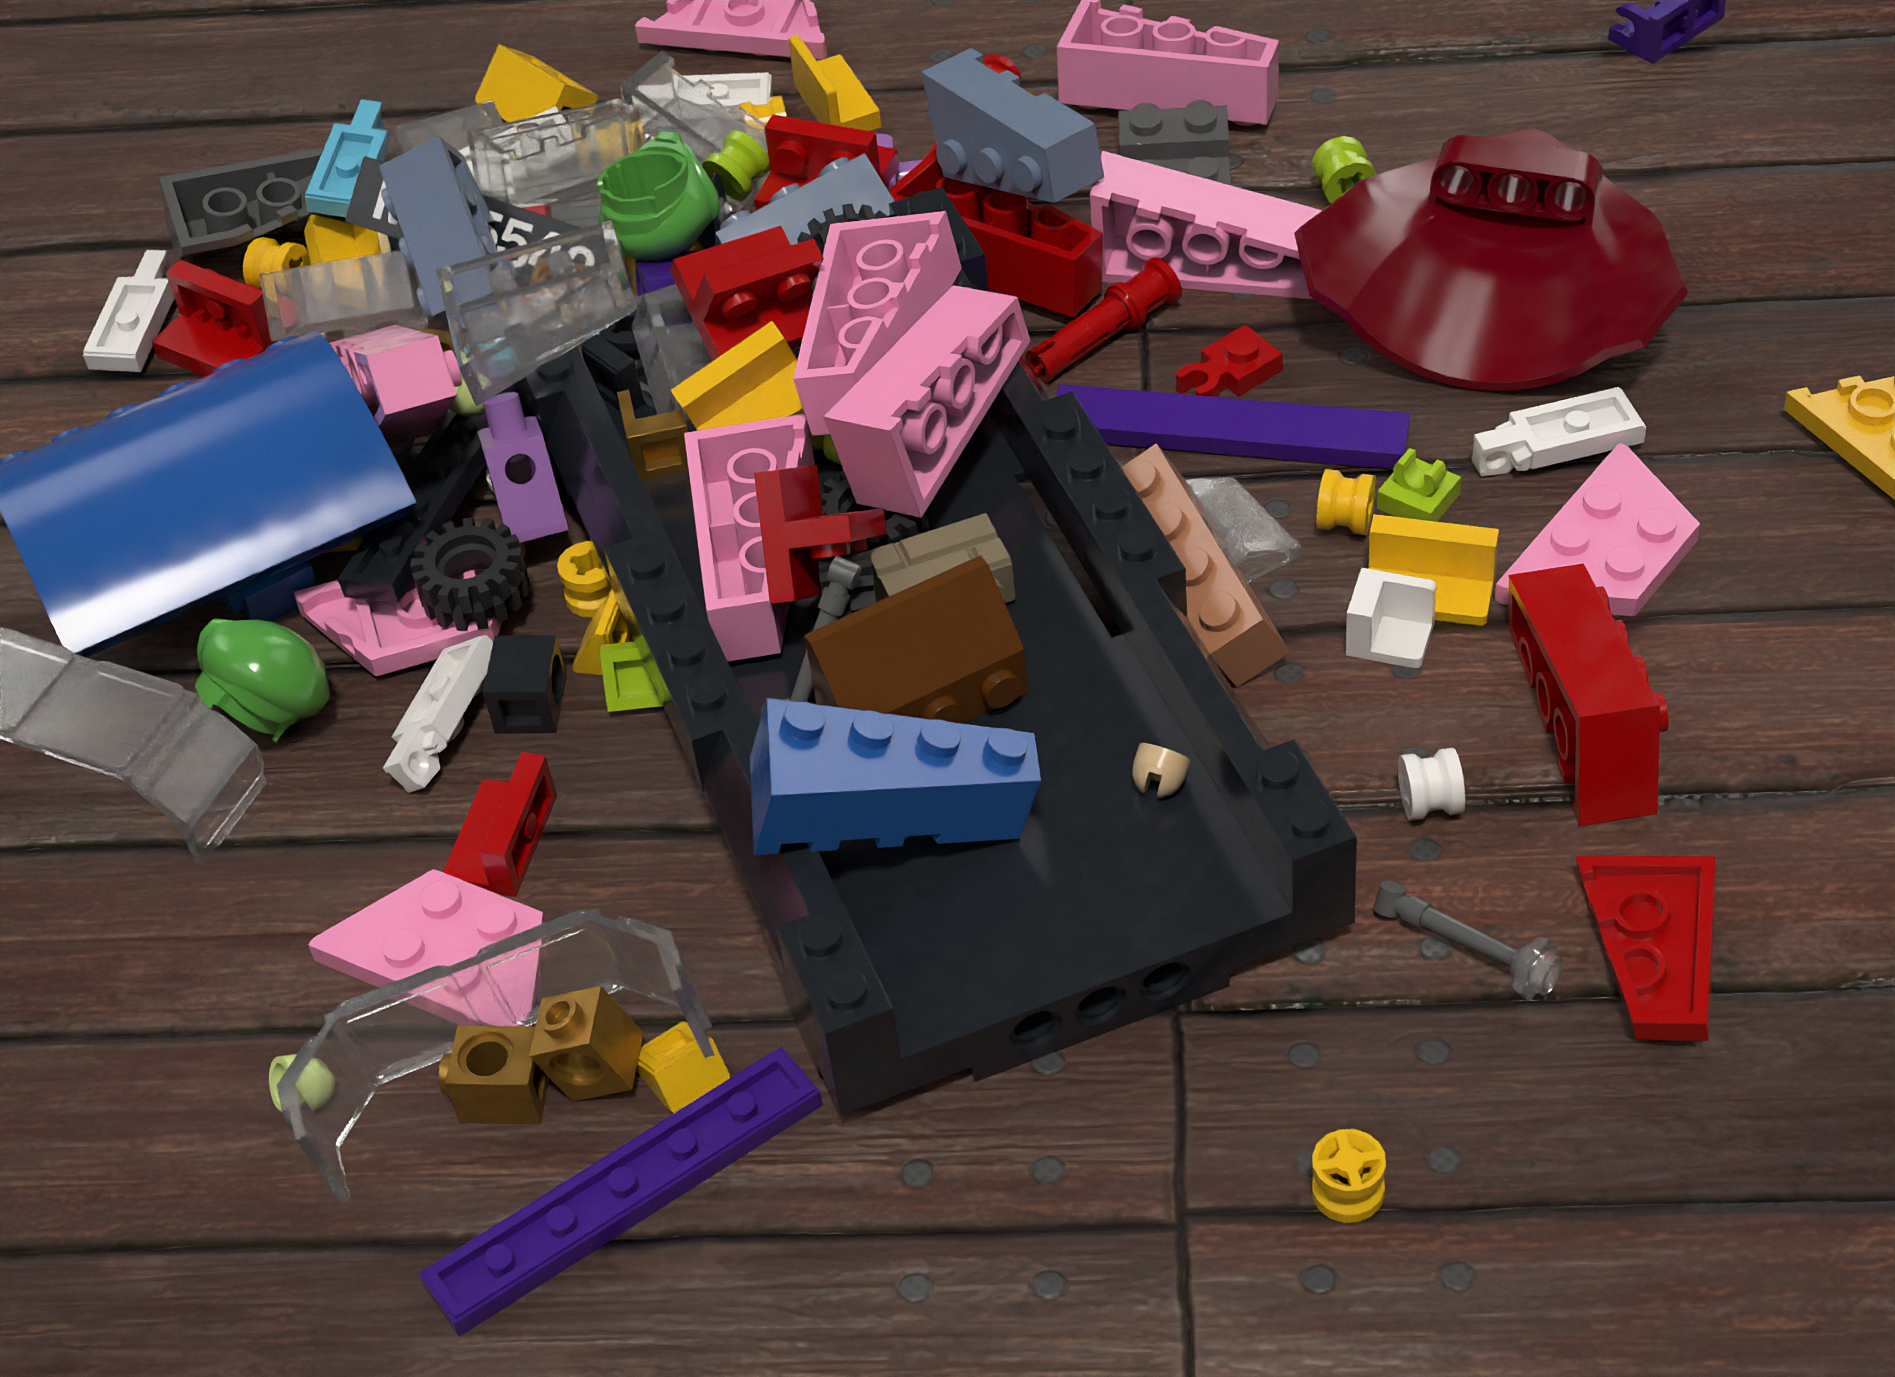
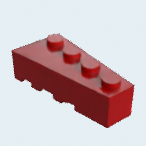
(1027, 248)
(1589, 692)

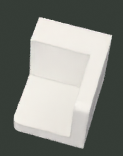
(1390, 618)

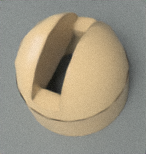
(1159, 765)

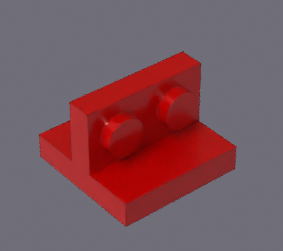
(804, 147)
(746, 286)
(216, 320)
(799, 533)

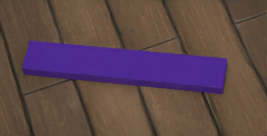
(1245, 426)
(619, 1191)

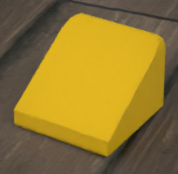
(605, 628)
(678, 1069)

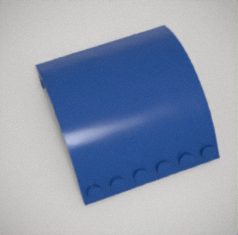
(199, 493)

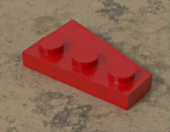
(1657, 938)

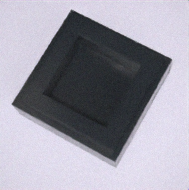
(612, 371)

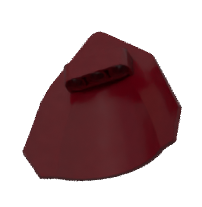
(1494, 263)

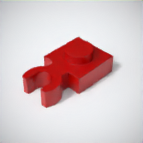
(1233, 362)

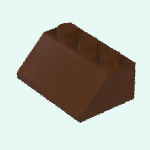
(924, 652)

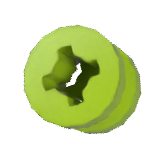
(738, 164)
(1341, 165)

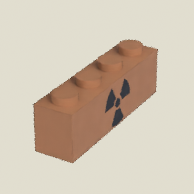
(1218, 595)

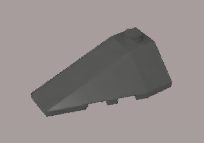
(236, 202)

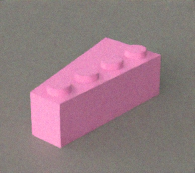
(1131, 60)
(1200, 227)
(866, 297)
(401, 379)
(926, 398)
(730, 531)

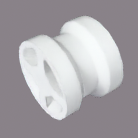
(1431, 784)

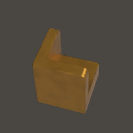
(655, 441)

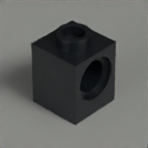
(525, 684)

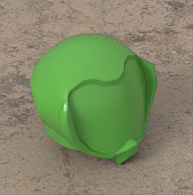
(657, 199)
(260, 674)

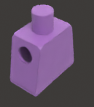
(522, 486)

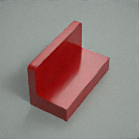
(504, 828)

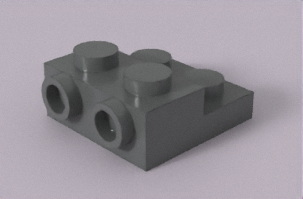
(1178, 138)

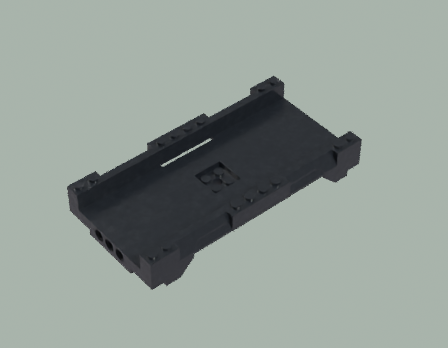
(1110, 896)

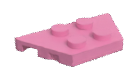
(736, 26)
(1620, 528)
(385, 633)
(421, 927)

